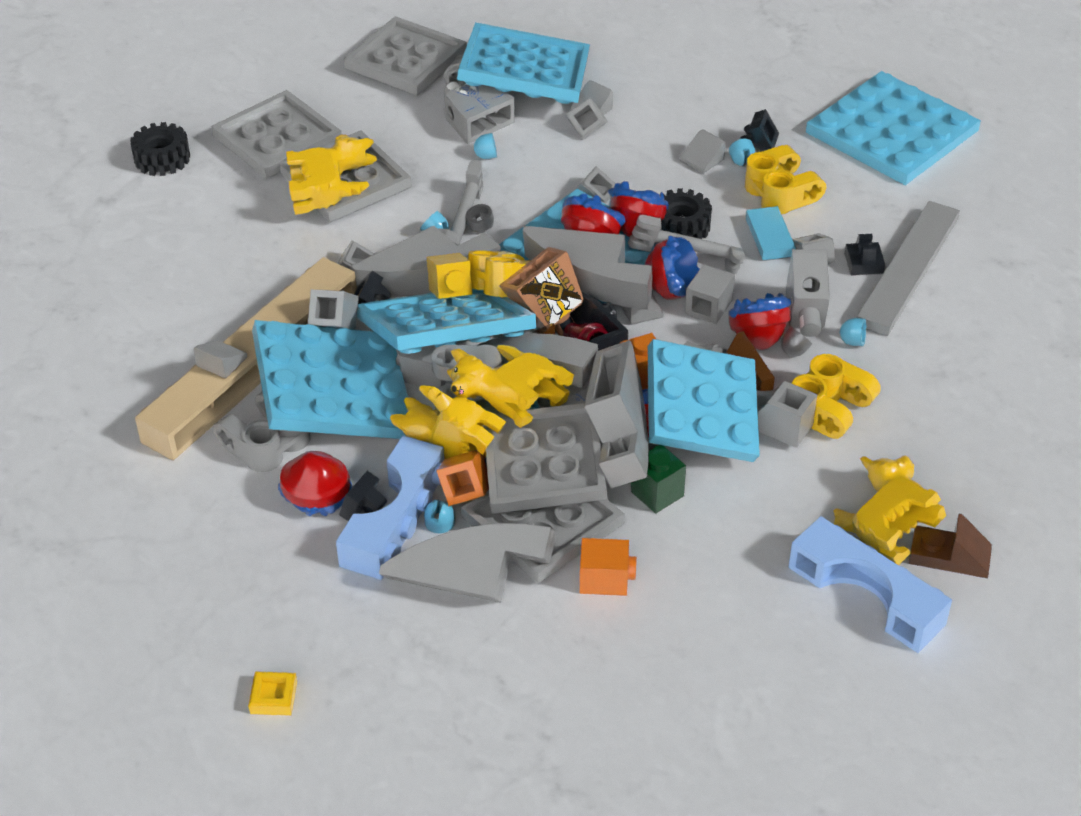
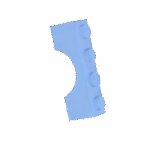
(379, 535)
(832, 556)

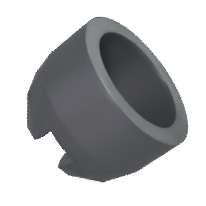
(483, 211)
(794, 343)

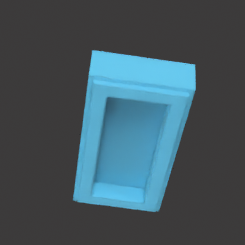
(770, 233)

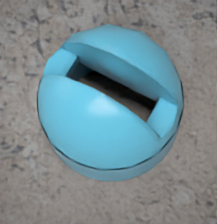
(485, 146)
(737, 150)
(436, 220)
(854, 331)
(446, 517)

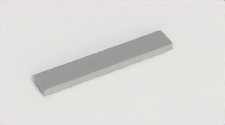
(908, 267)

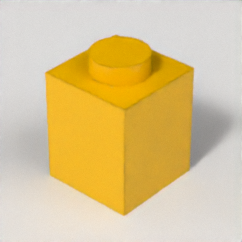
(449, 275)

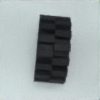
(160, 149)
(687, 214)

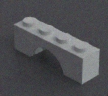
(784, 412)

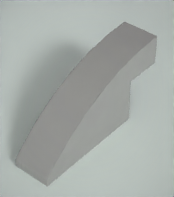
(405, 263)
(597, 263)
(568, 352)
(619, 414)
(471, 559)

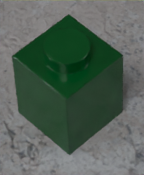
(663, 482)

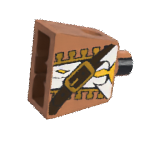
(546, 288)

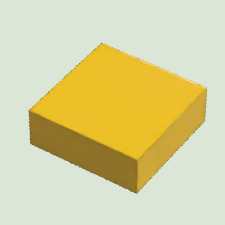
(273, 693)

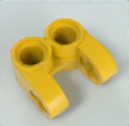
(778, 184)
(492, 269)
(833, 380)

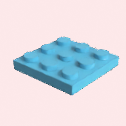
(702, 401)

